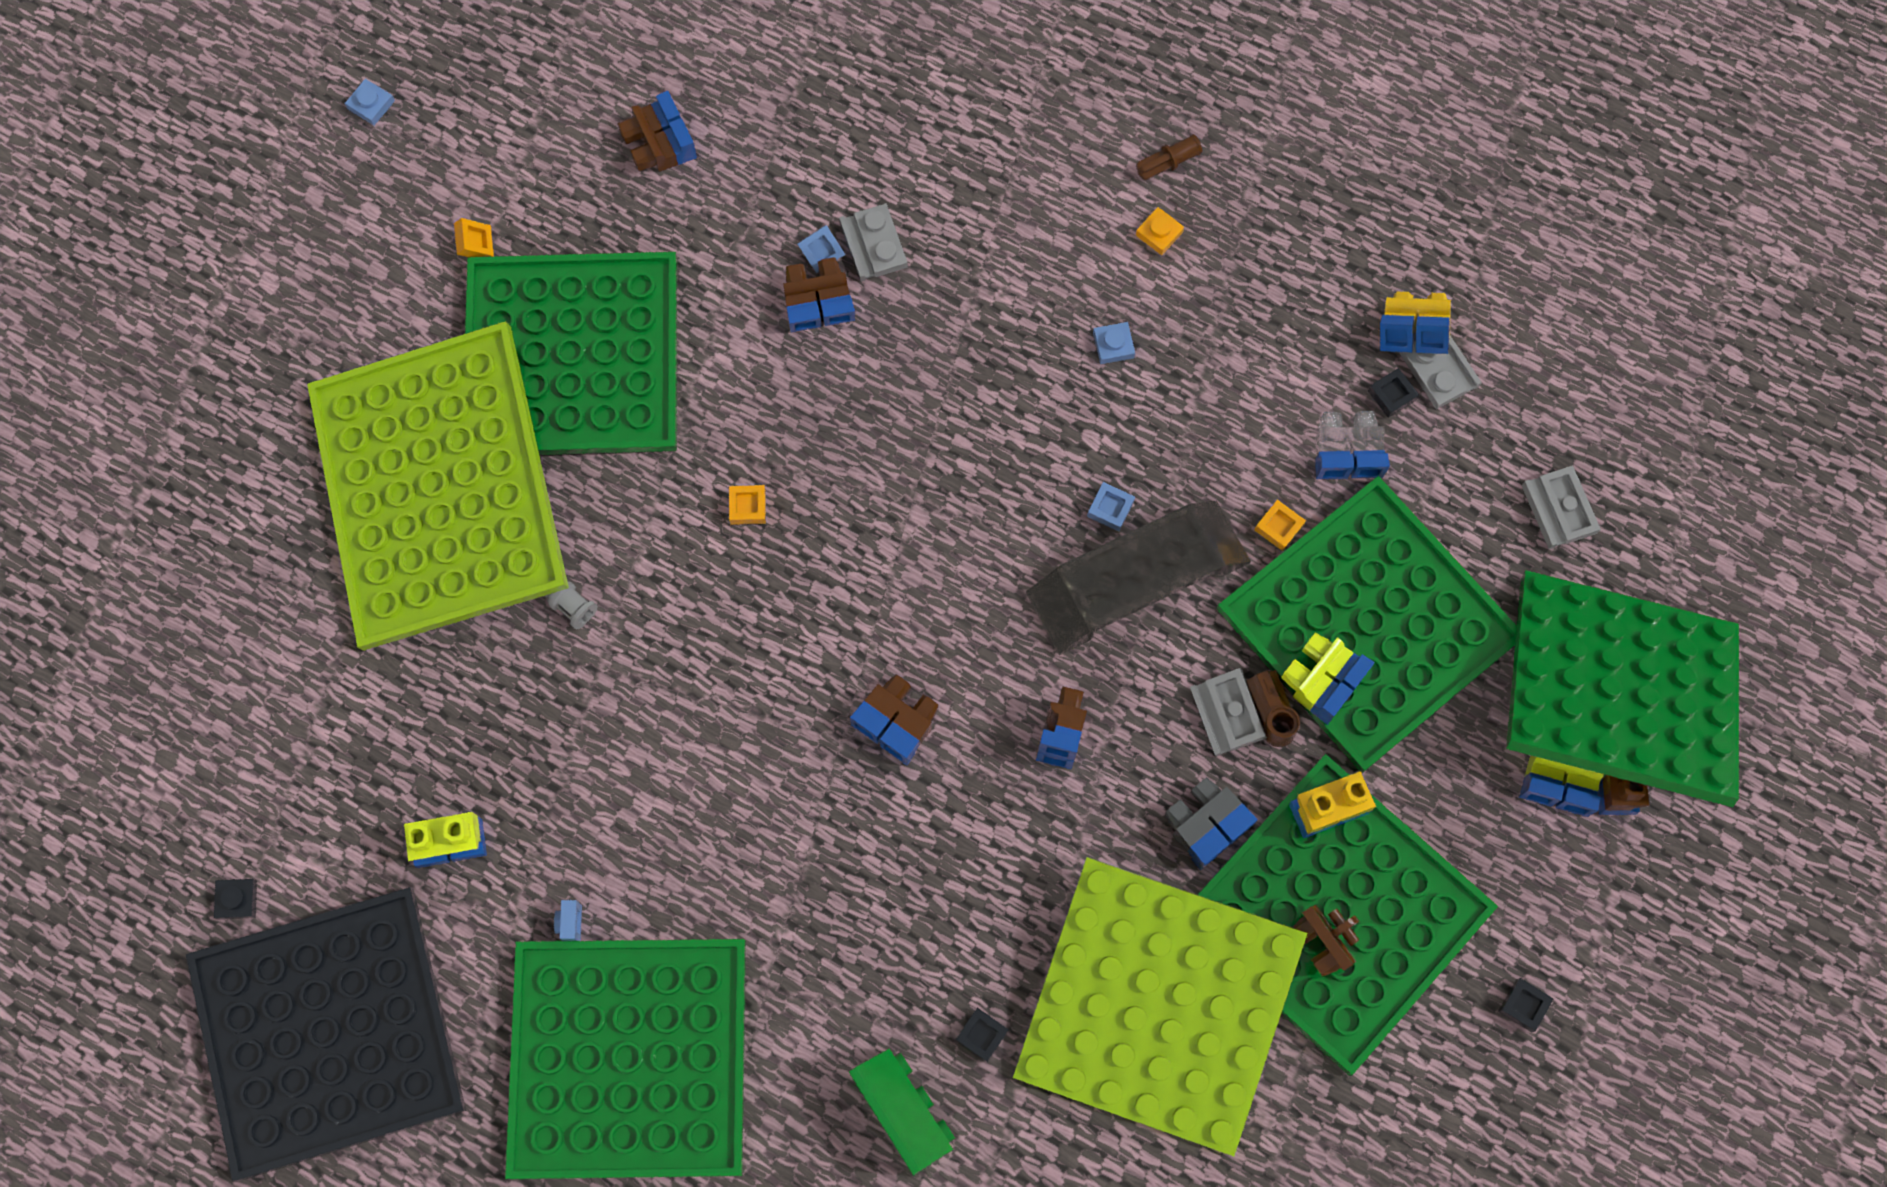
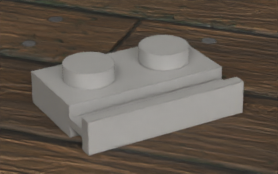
(873, 242)
(1442, 375)
(1561, 507)
(1228, 712)

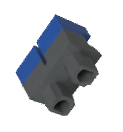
(1211, 827)

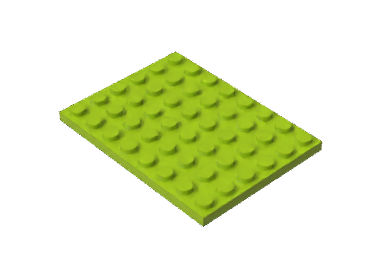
(436, 486)

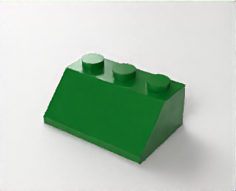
(903, 1110)

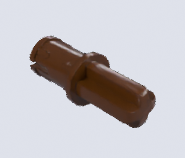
(1169, 157)

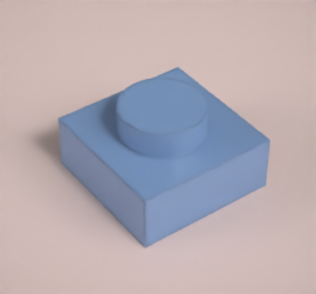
(369, 102)
(820, 246)
(1114, 343)
(1111, 506)
(568, 920)

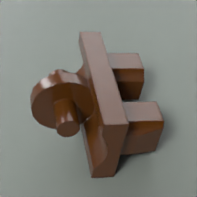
(1336, 954)

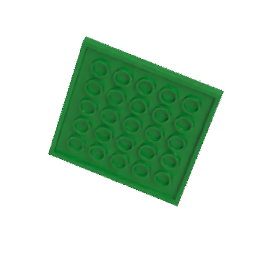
(589, 344)
(1386, 594)
(1626, 688)
(1408, 905)
(627, 1059)

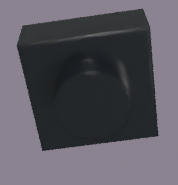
(1393, 392)
(235, 899)
(1525, 1005)
(982, 1035)

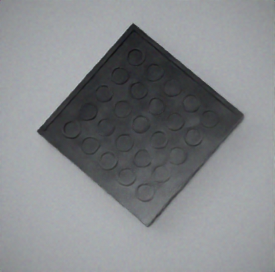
(324, 1034)

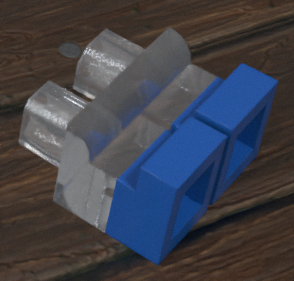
(1350, 449)

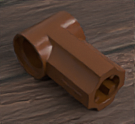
(1273, 706)

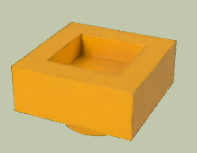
(1159, 231)
(473, 238)
(747, 504)
(1280, 525)

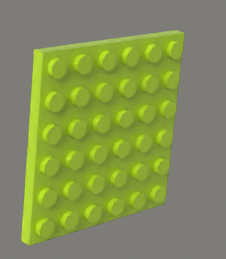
(1160, 1006)

